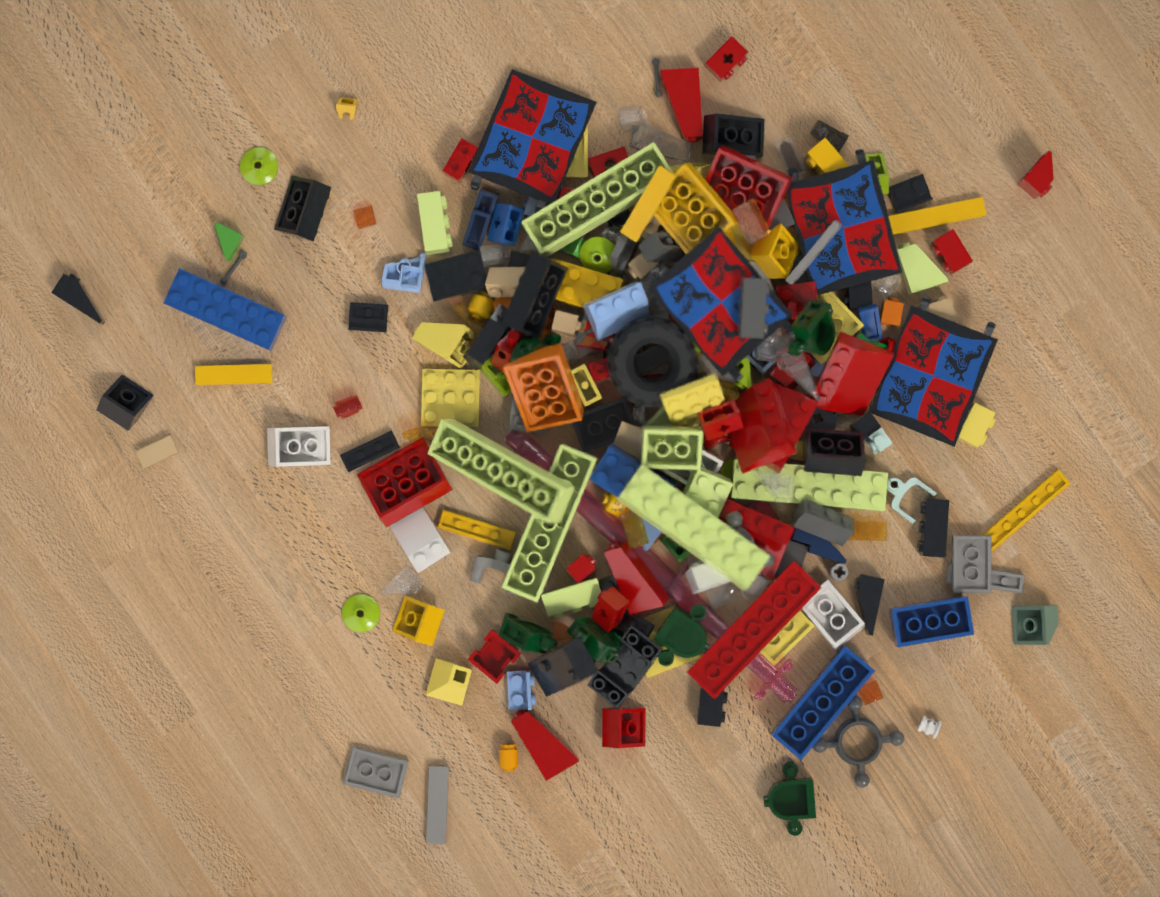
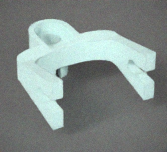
(901, 490)

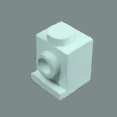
(878, 441)

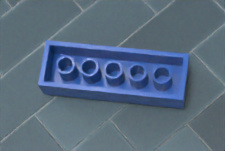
(225, 309)
(822, 702)

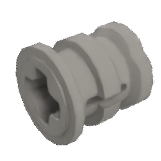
(833, 576)

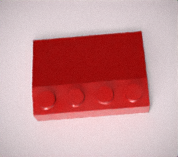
(743, 178)
(851, 375)
(798, 412)
(765, 428)
(404, 482)
(767, 532)

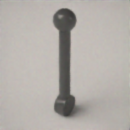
(655, 62)
(224, 280)

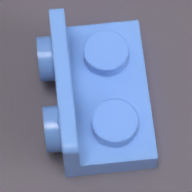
(520, 690)

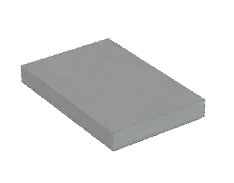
(971, 563)
(375, 772)

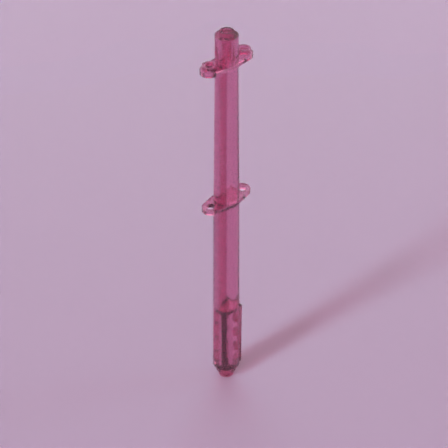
(672, 583)

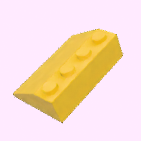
(693, 209)

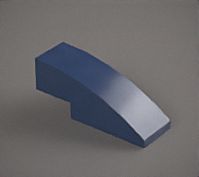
(480, 218)
(818, 546)

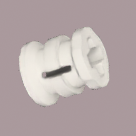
(929, 726)

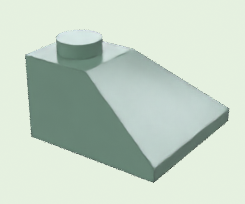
(1034, 624)

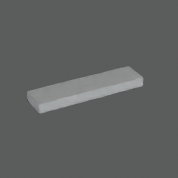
(814, 252)
(999, 580)
(437, 804)

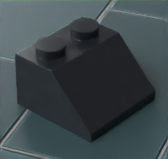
(124, 402)

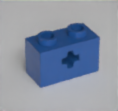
(505, 224)

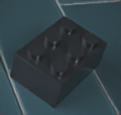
(602, 424)
(833, 452)

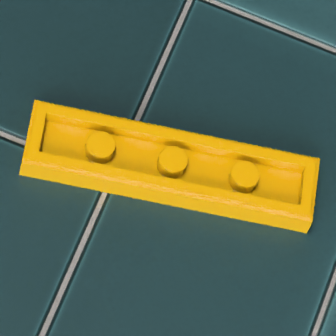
(648, 203)
(234, 374)
(476, 529)

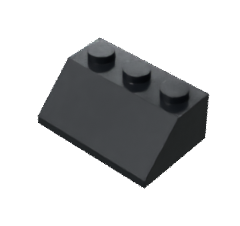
(302, 208)

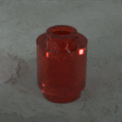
(347, 407)

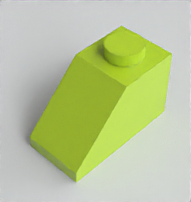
(881, 170)

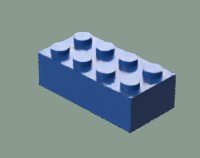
(617, 470)
(931, 621)

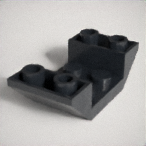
(620, 678)

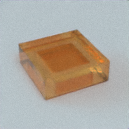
(365, 217)
(871, 692)

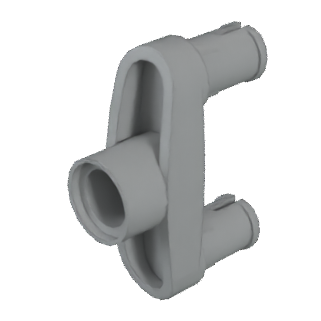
(500, 562)

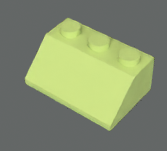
(571, 598)

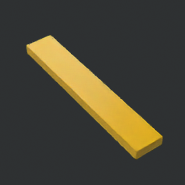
(937, 215)
(1027, 508)

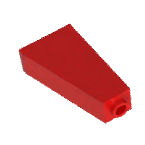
(685, 100)
(634, 578)
(545, 748)

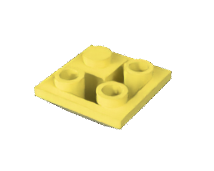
(449, 681)

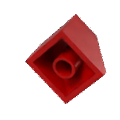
(1039, 177)
(623, 727)

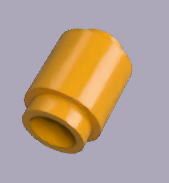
(508, 757)

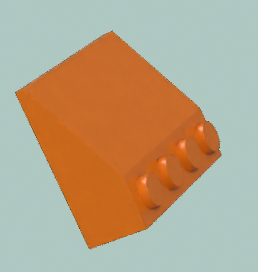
(544, 389)

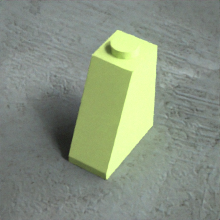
(918, 269)

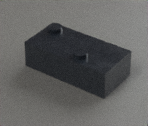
(535, 295)
(563, 667)

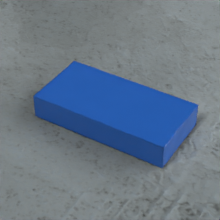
(870, 318)

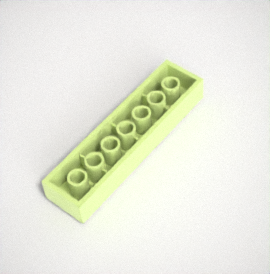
(593, 202)
(501, 470)
(825, 489)
(693, 528)
(543, 539)

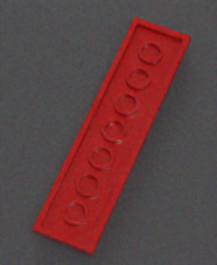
(753, 629)

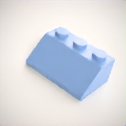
(617, 309)

